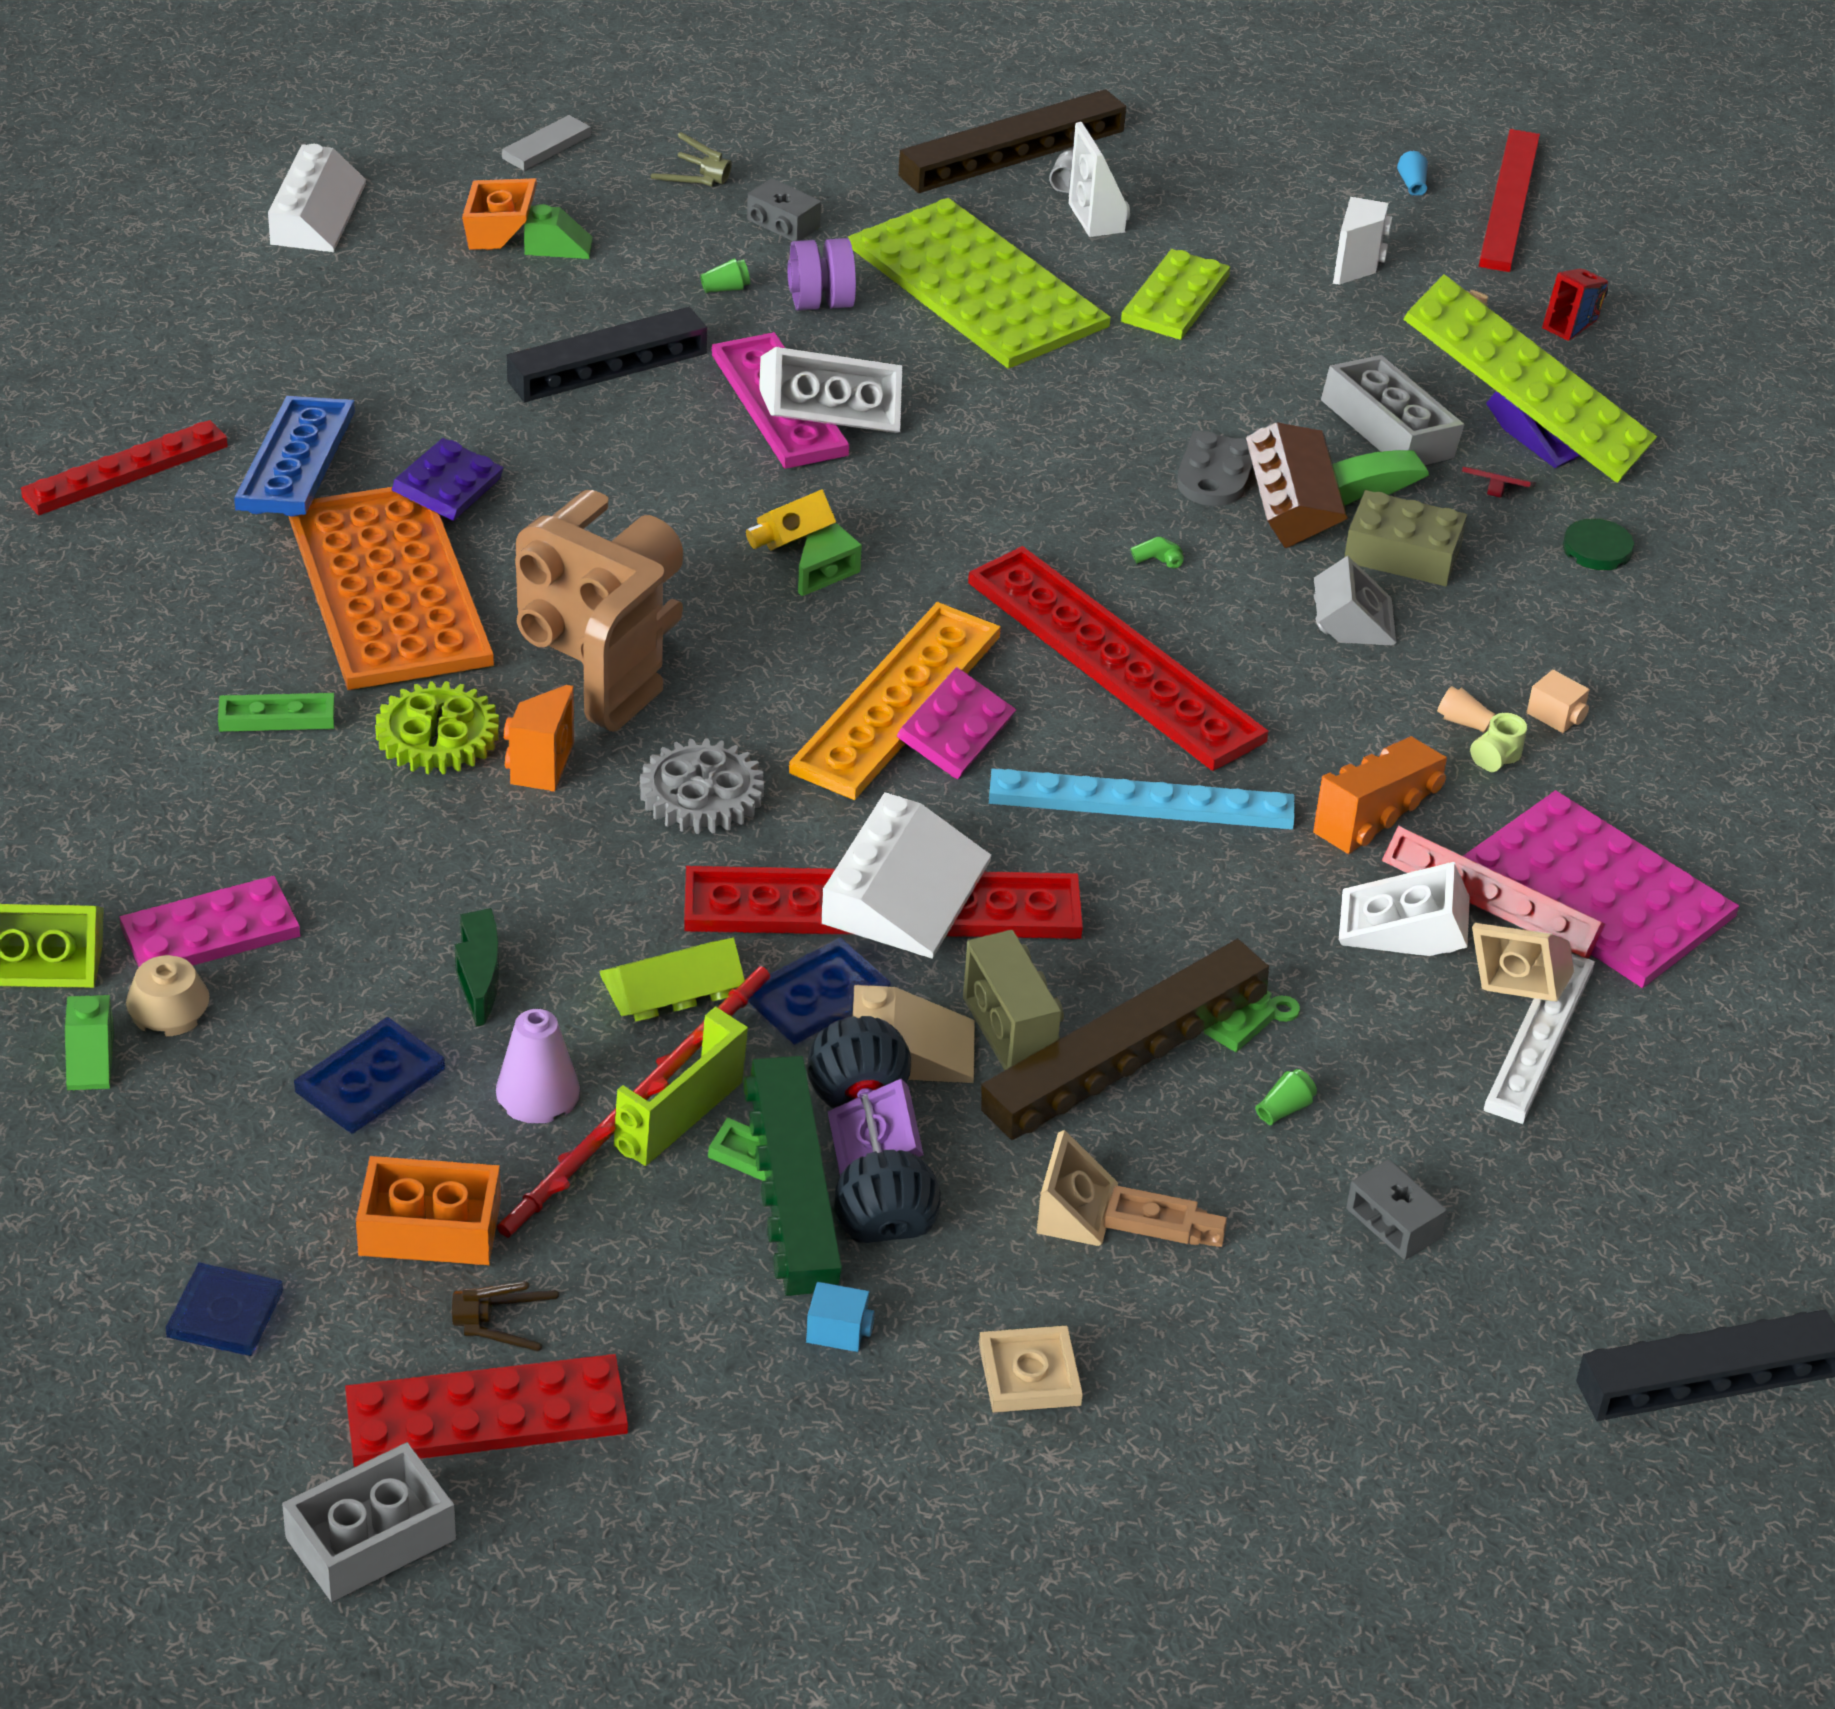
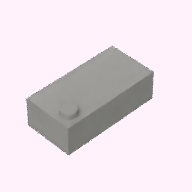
(1391, 409)

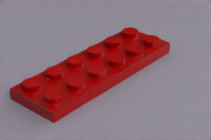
(487, 1408)

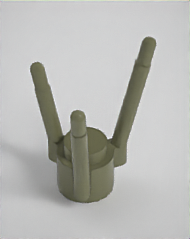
(713, 167)

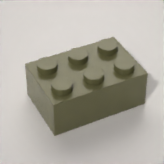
(1405, 537)
(1009, 998)

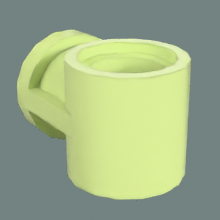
(1501, 743)

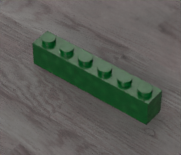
(793, 1175)

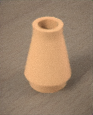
(1465, 710)

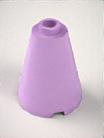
(537, 1070)

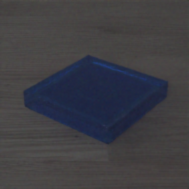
(224, 1309)

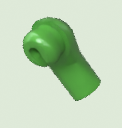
(1161, 549)

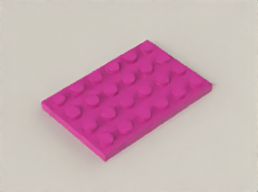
(1578, 859)

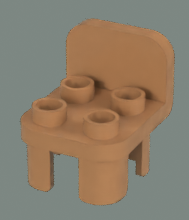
(600, 602)

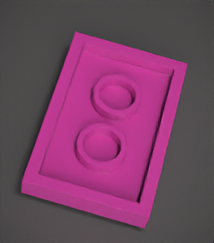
(956, 723)

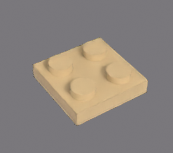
(1030, 1369)

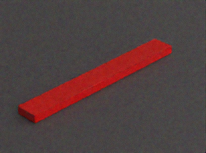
(1509, 201)

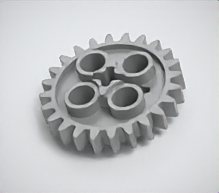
(701, 786)

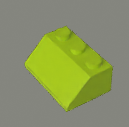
(50, 945)
(674, 979)

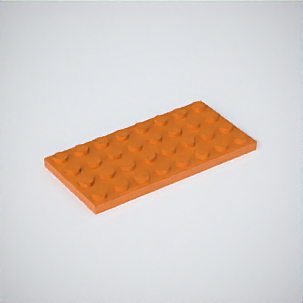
(389, 589)

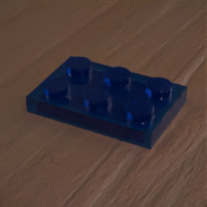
(815, 990)
(369, 1075)

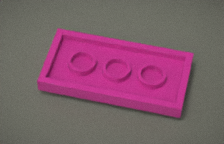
(212, 924)

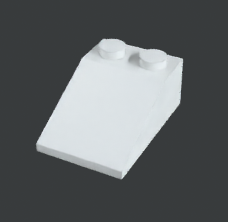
(1094, 190)
(1408, 913)

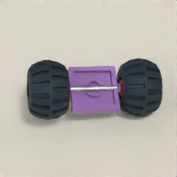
(883, 1184)

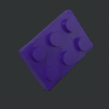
(447, 478)

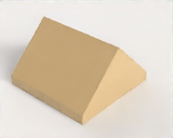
(1074, 1194)

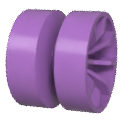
(812, 275)

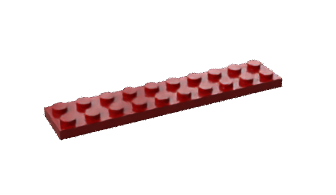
(1118, 658)
(793, 901)

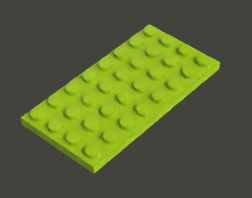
(979, 282)

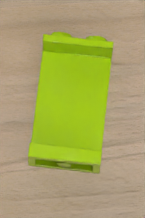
(650, 1127)

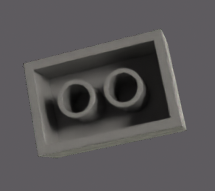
(369, 1521)

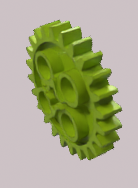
(410, 723)

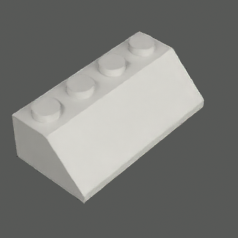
(315, 200)
(831, 389)

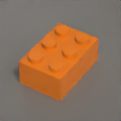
(428, 1210)

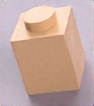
(1558, 701)

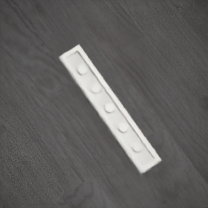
(1535, 1048)

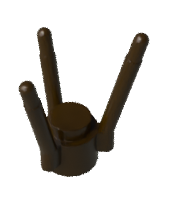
(475, 1306)

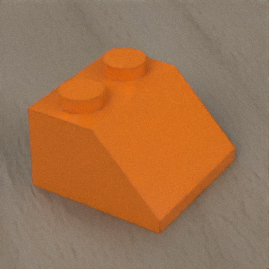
(496, 211)
(540, 739)

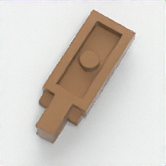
(1163, 1217)

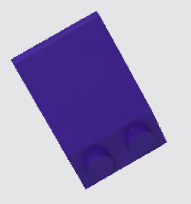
(1530, 432)

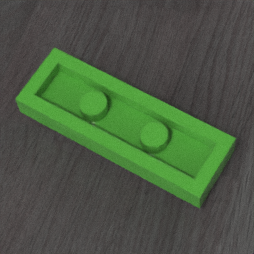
(276, 712)

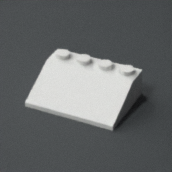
(903, 878)

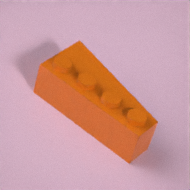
(1376, 792)

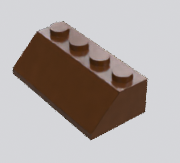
(1296, 481)

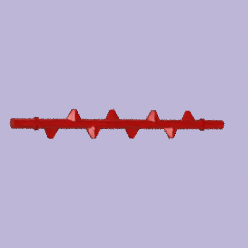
(653, 1084)

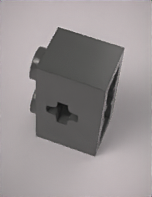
(784, 210)
(1396, 1209)

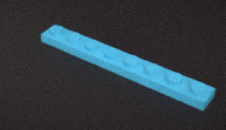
(1141, 798)

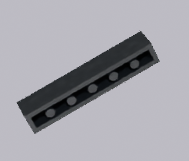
(606, 354)
(1708, 1365)

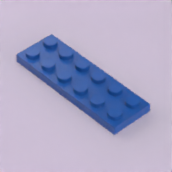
(294, 456)

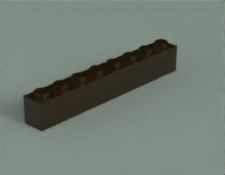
(1009, 141)
(1124, 1039)

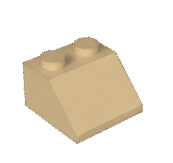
(1522, 961)

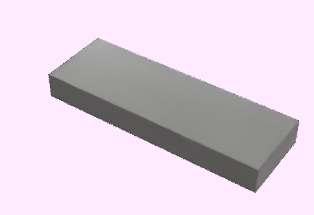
(546, 142)

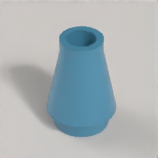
(1413, 170)

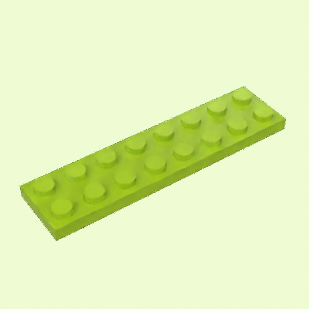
(1530, 378)

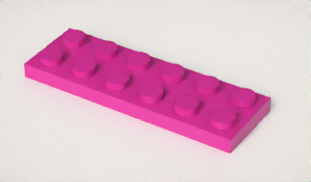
(792, 440)

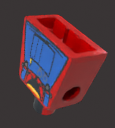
(1574, 302)

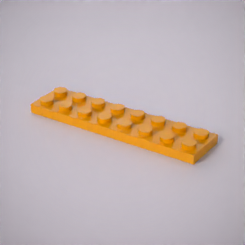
(864, 728)

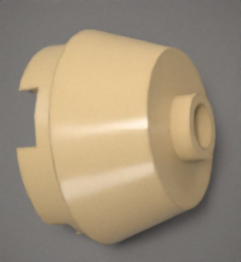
(167, 995)

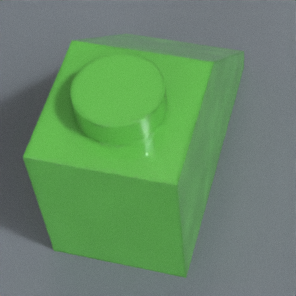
(555, 234)
(828, 558)
(88, 1042)

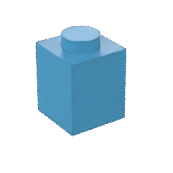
(839, 1317)

